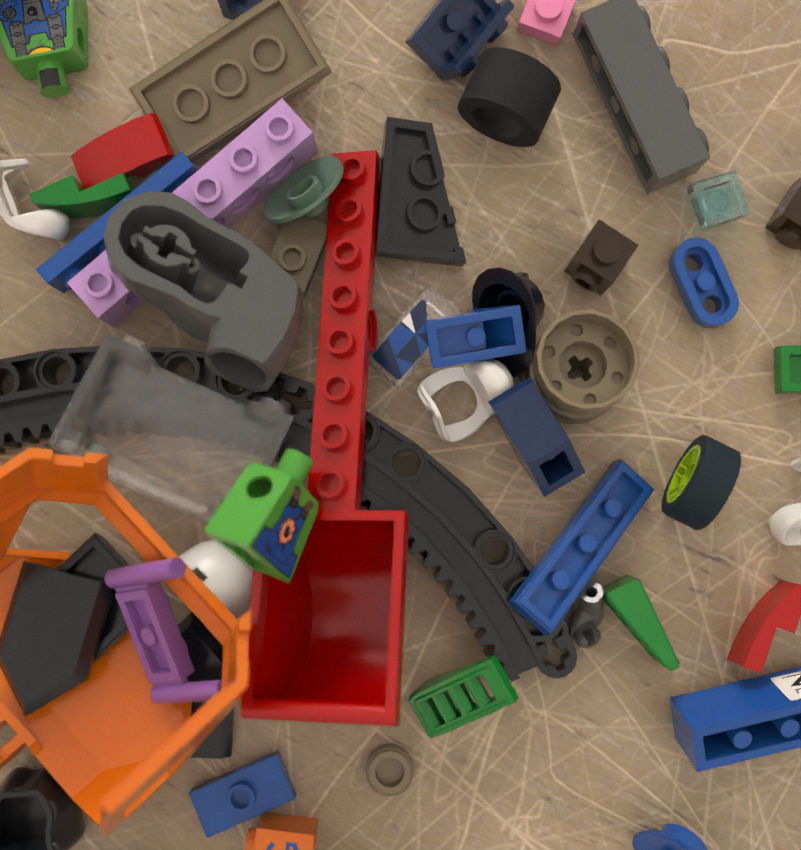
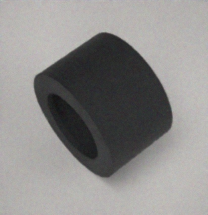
(509, 97)

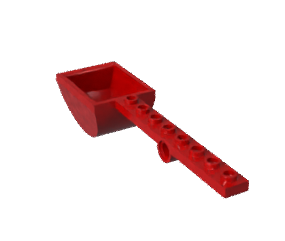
(336, 631)

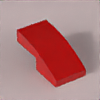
(128, 149)
(778, 609)

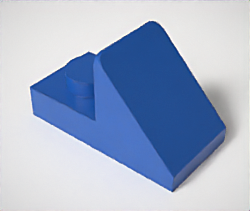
(475, 335)

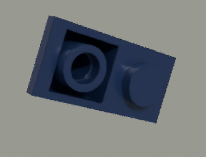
(536, 437)

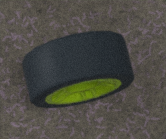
(701, 482)

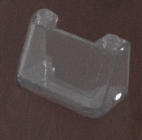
(166, 431)

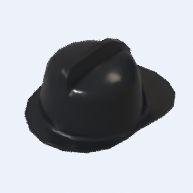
(505, 288)

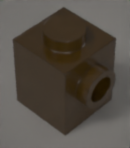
(600, 258)

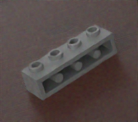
(641, 93)

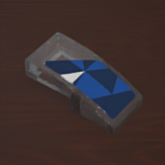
(405, 342)

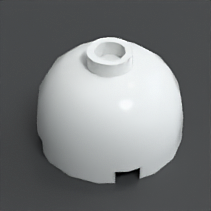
(221, 574)

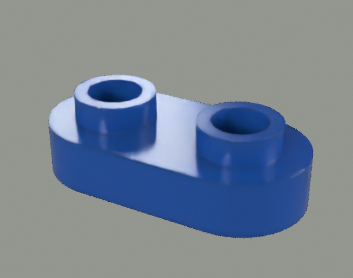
(708, 282)

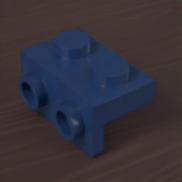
(456, 32)

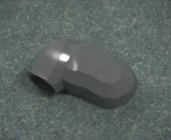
(208, 284)

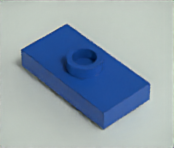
(242, 794)

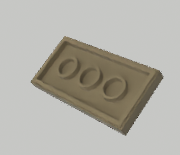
(232, 78)

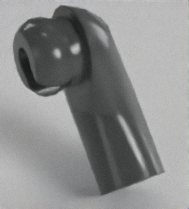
(588, 616)

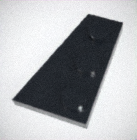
(413, 200)

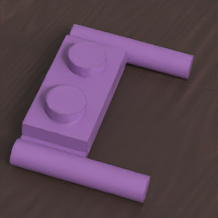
(155, 630)

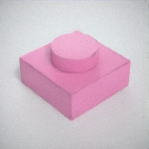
(545, 19)

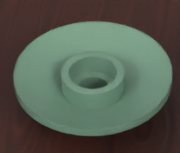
(304, 191)

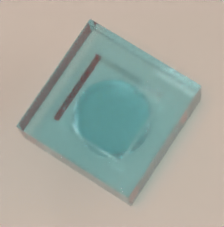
(718, 200)

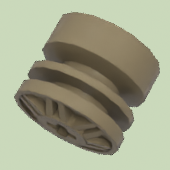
(597, 347)

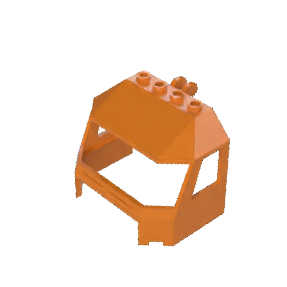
(107, 734)

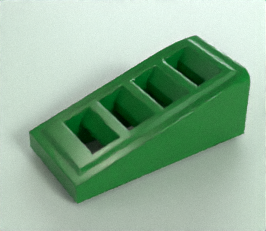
(634, 609)
(437, 709)

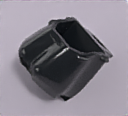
(37, 813)

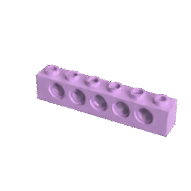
(221, 190)

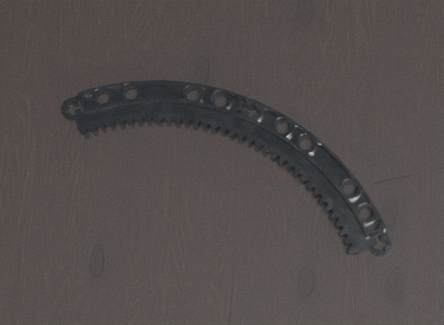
(441, 509)

